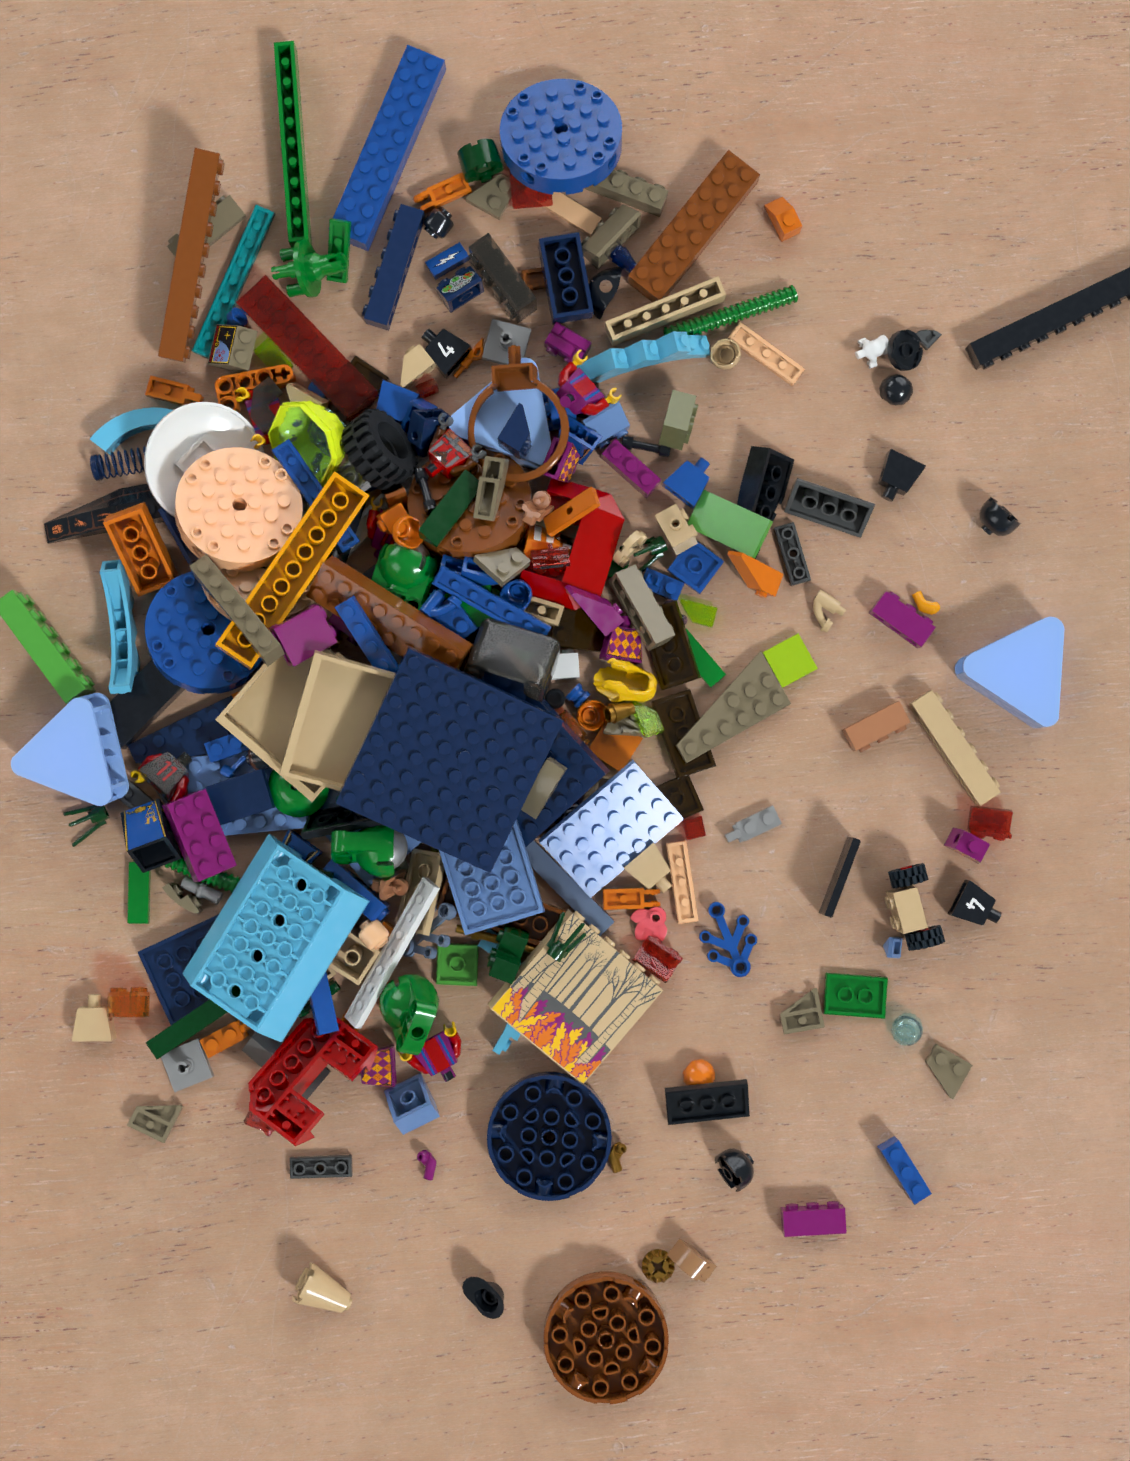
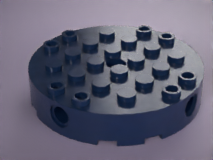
(545, 1167)

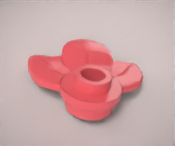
(647, 926)

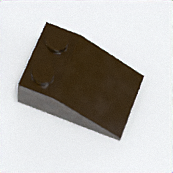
(578, 631)

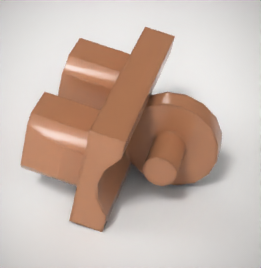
(537, 508)
(391, 885)

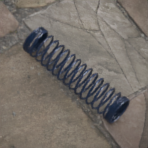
(97, 465)

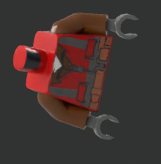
(450, 453)

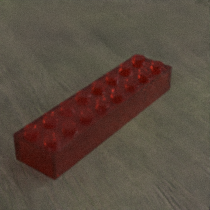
(307, 348)

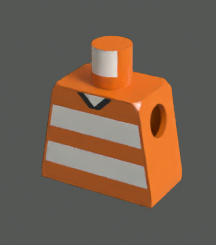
(537, 538)

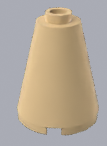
(321, 1291)

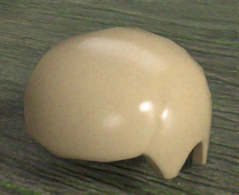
(725, 354)

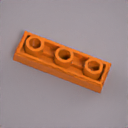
(571, 511)

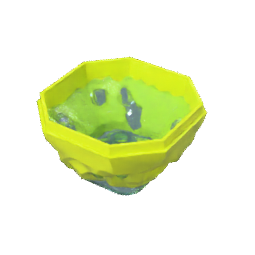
(313, 432)

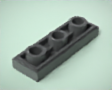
(795, 566)
(333, 1166)

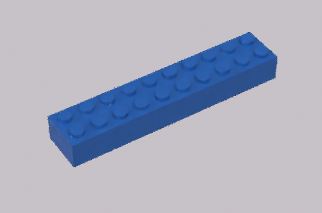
(389, 144)

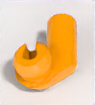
(925, 606)

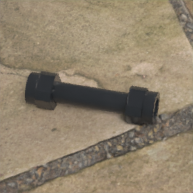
(629, 443)
(421, 479)

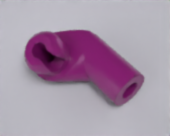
(429, 1163)

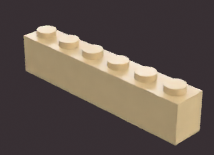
(665, 311)
(954, 748)

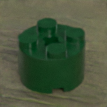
(480, 161)

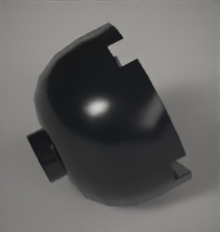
(997, 518)
(736, 1168)

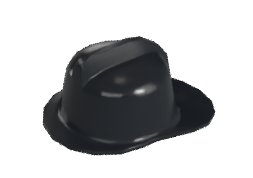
(485, 1296)

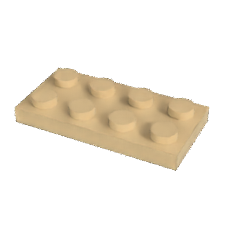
(428, 865)

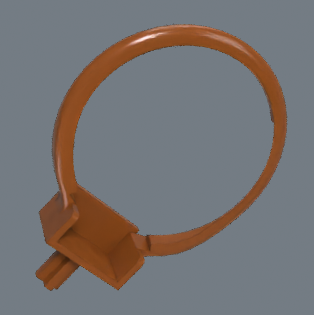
(520, 377)

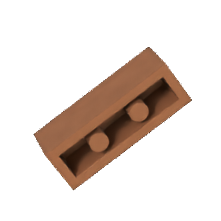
(876, 727)

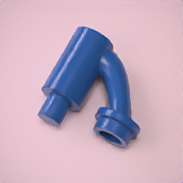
(432, 605)

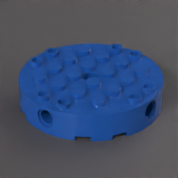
(561, 136)
(181, 648)

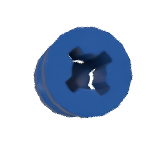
(578, 695)

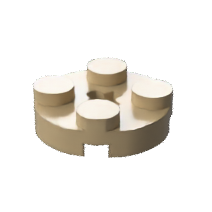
(630, 546)

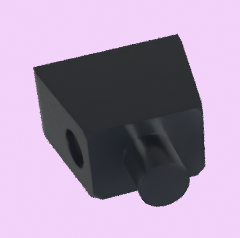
(898, 474)

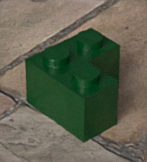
(506, 957)

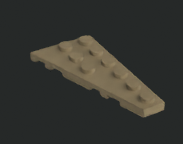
(743, 704)

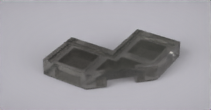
(264, 395)

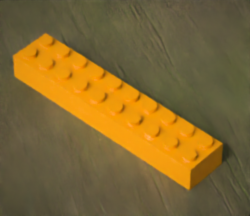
(297, 562)

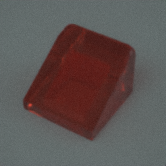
(427, 388)
(693, 828)

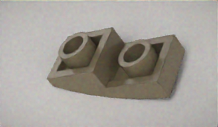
(188, 902)

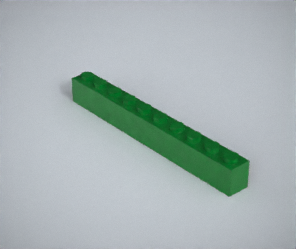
(292, 142)

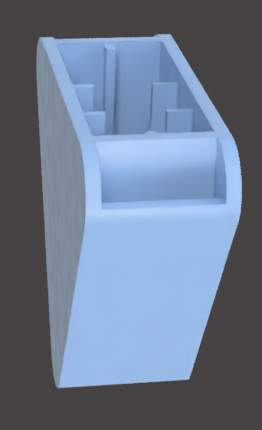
(496, 413)
(1020, 672)
(77, 753)

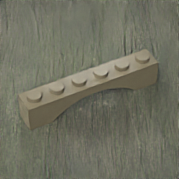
(237, 609)

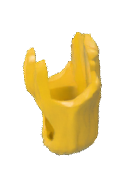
(625, 682)

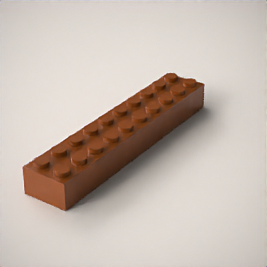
(190, 255)

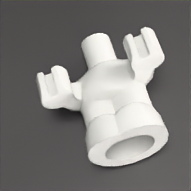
(872, 349)

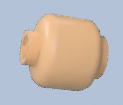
(373, 934)

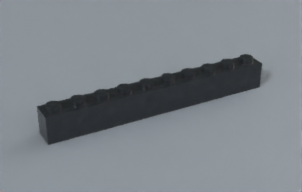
(1050, 320)

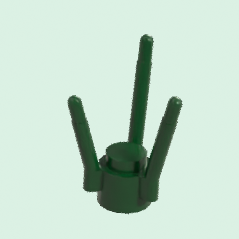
(654, 546)
(97, 814)
(559, 949)

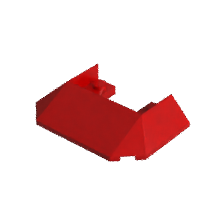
(590, 553)
(293, 1068)

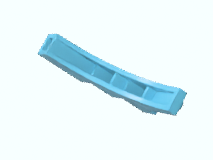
(645, 353)
(123, 630)

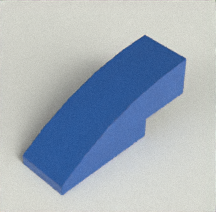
(467, 569)

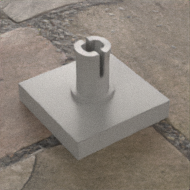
(502, 336)
(187, 1065)

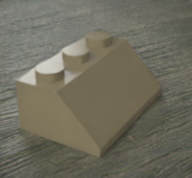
(611, 234)

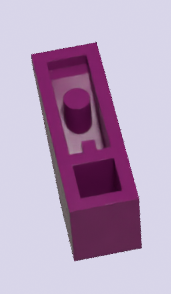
(599, 609)

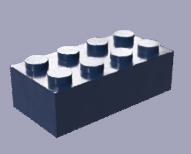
(565, 278)

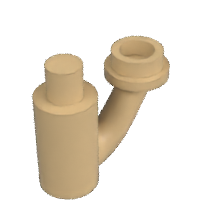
(825, 601)

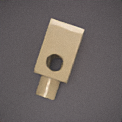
(650, 869)
(92, 1022)

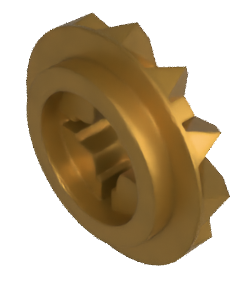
(657, 1256)

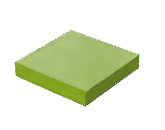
(790, 660)

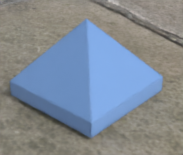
(893, 947)

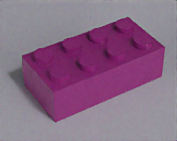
(199, 835)

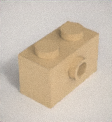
(676, 529)

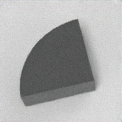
(928, 338)

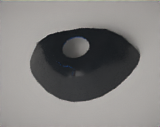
(601, 299)

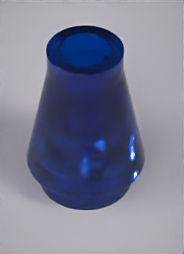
(623, 258)

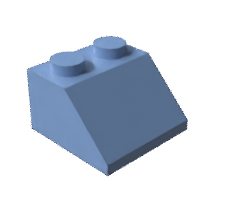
(609, 424)
(411, 1104)

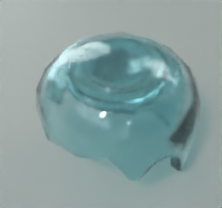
(907, 1029)

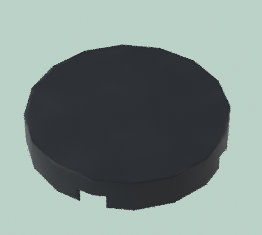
(904, 350)

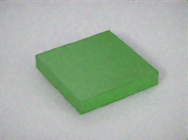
(457, 964)

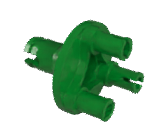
(307, 268)

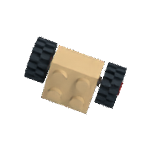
(908, 910)

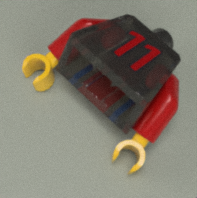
(165, 774)

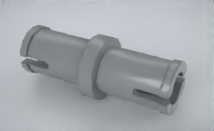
(202, 890)

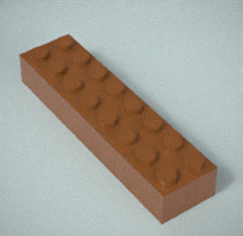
(693, 227)
(392, 617)

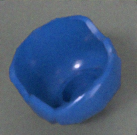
(517, 593)

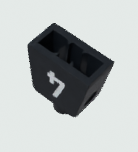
(445, 350)
(974, 905)

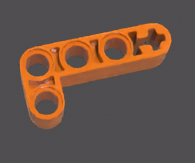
(255, 378)

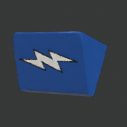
(447, 261)

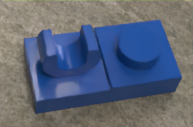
(663, 584)

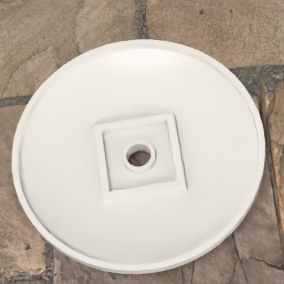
(184, 438)

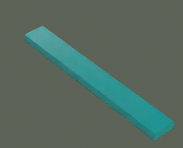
(234, 277)

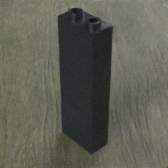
(139, 708)

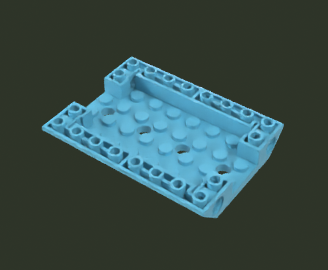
(292, 953)

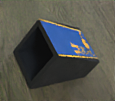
(149, 836)

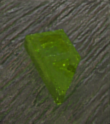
(271, 355)
(699, 612)
(648, 720)

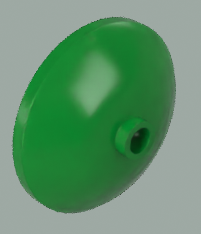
(292, 801)

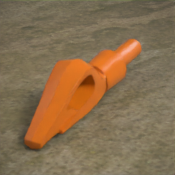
(471, 357)

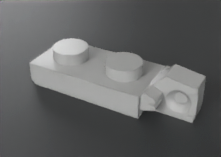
(754, 825)

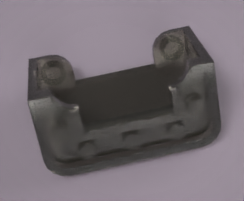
(514, 655)

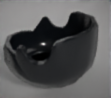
(896, 389)

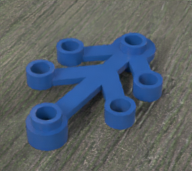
(730, 942)

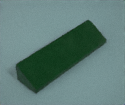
(449, 509)

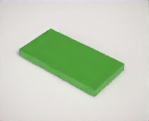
(729, 524)

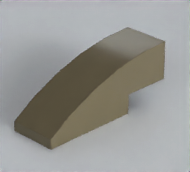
(490, 488)
(543, 787)

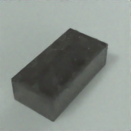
(502, 278)

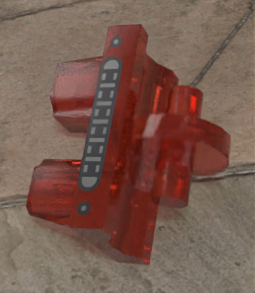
(550, 558)

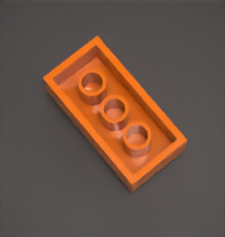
(140, 548)

